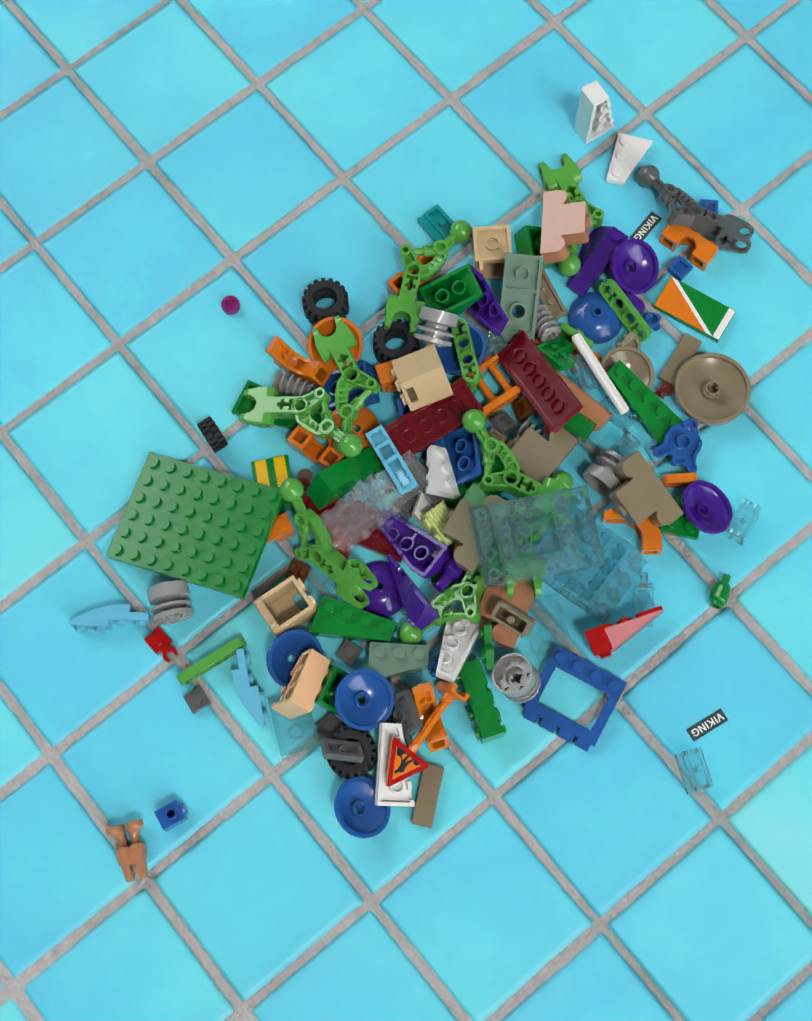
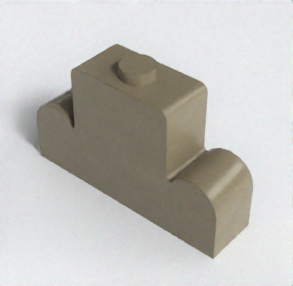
(542, 457)
(642, 494)
(460, 531)

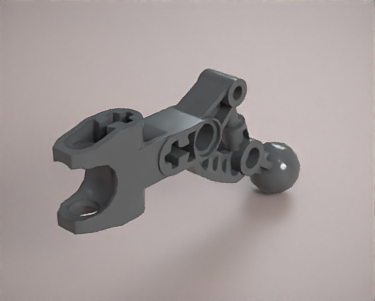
(692, 215)

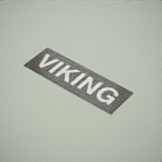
(646, 226)
(707, 724)

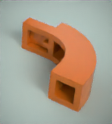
(296, 364)
(649, 534)
(426, 703)

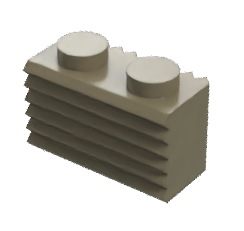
(513, 618)

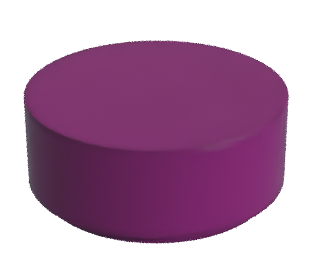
(230, 305)

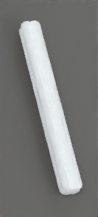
(600, 373)

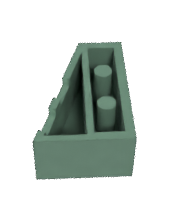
(397, 659)

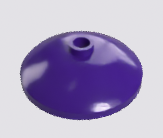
(642, 266)
(706, 507)
(383, 601)

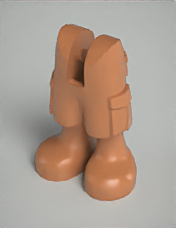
(131, 855)

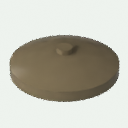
(712, 389)

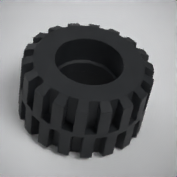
(321, 290)
(397, 330)
(369, 751)

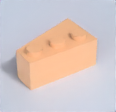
(304, 686)

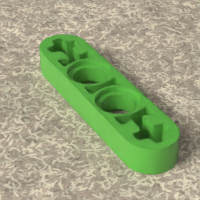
(628, 308)
(469, 350)
(211, 661)

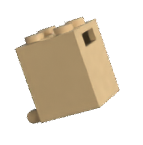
(489, 249)
(421, 378)
(281, 610)

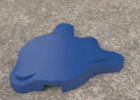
(682, 445)

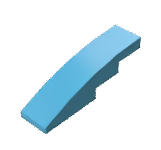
(391, 460)

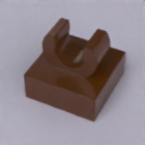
(523, 409)
(298, 570)

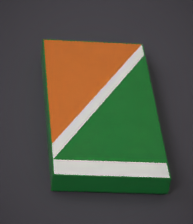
(694, 309)

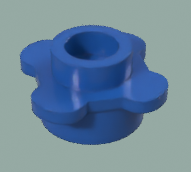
(655, 317)

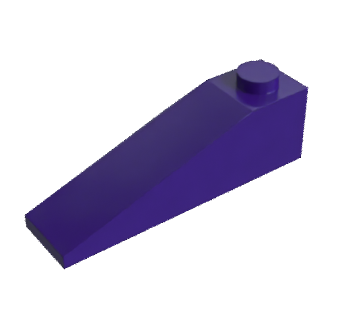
(595, 257)
(487, 307)
(416, 548)
(414, 602)

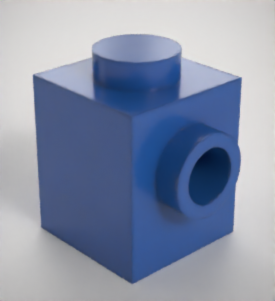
(172, 815)

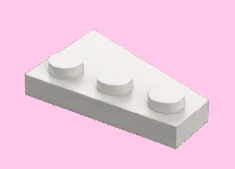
(626, 155)
(440, 473)

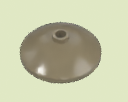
(634, 359)

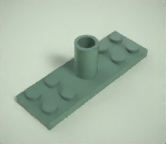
(522, 288)

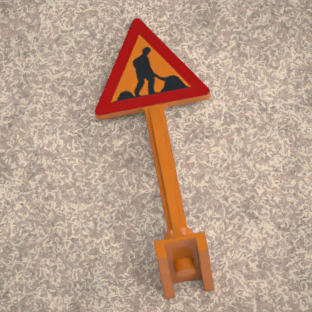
(402, 759)

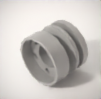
(436, 326)
(603, 475)
(170, 602)
(508, 672)

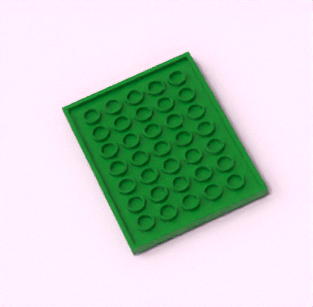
(196, 525)

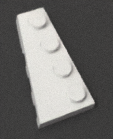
(456, 646)
(399, 793)

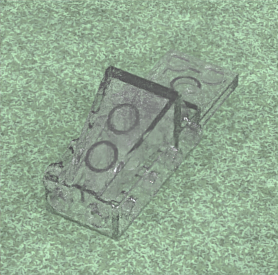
(370, 506)

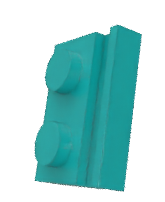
(436, 223)

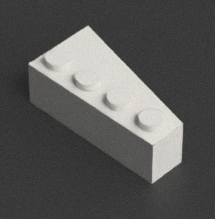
(593, 113)

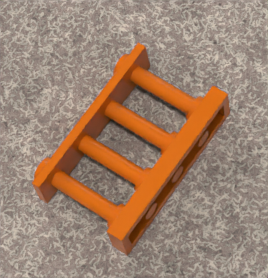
(495, 403)

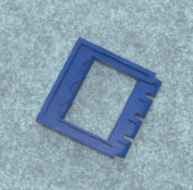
(587, 673)

